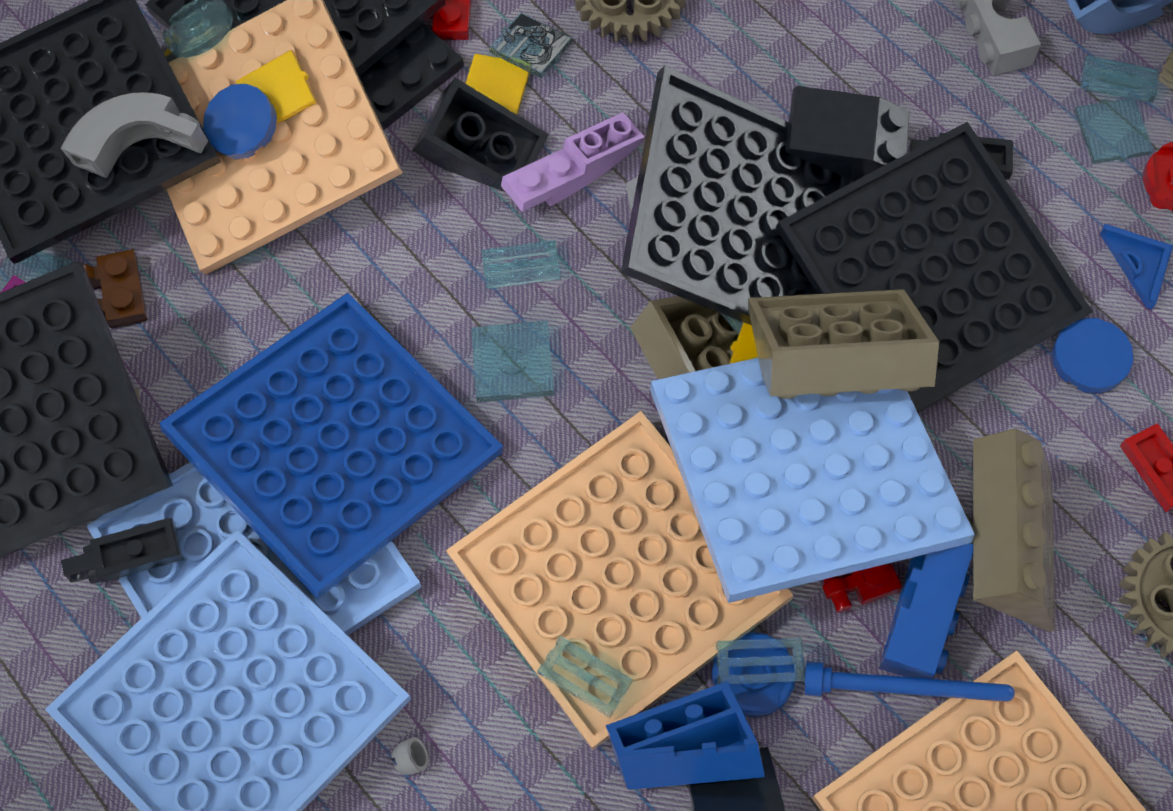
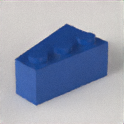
(927, 613)
(687, 742)

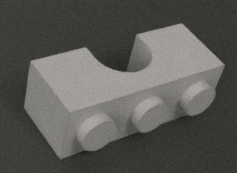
(1001, 41)

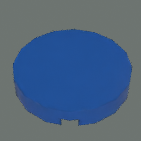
(239, 121)
(1092, 355)
(758, 698)

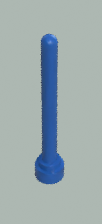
(822, 679)

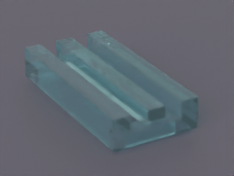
(1119, 79)
(521, 270)
(554, 657)
(724, 662)

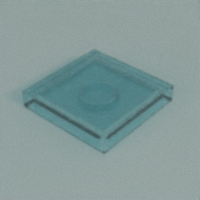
(512, 361)

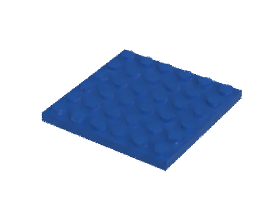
(331, 442)

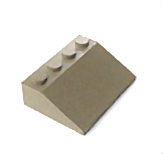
(683, 337)
(842, 343)
(1013, 528)

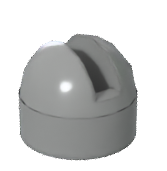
(410, 756)

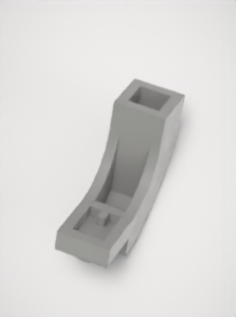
(123, 120)

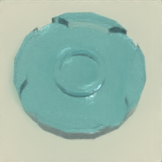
(197, 27)

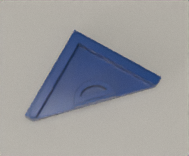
(1141, 260)

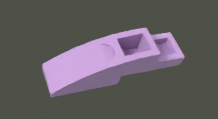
(578, 164)

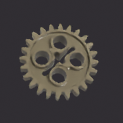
(613, 16)
(1150, 579)

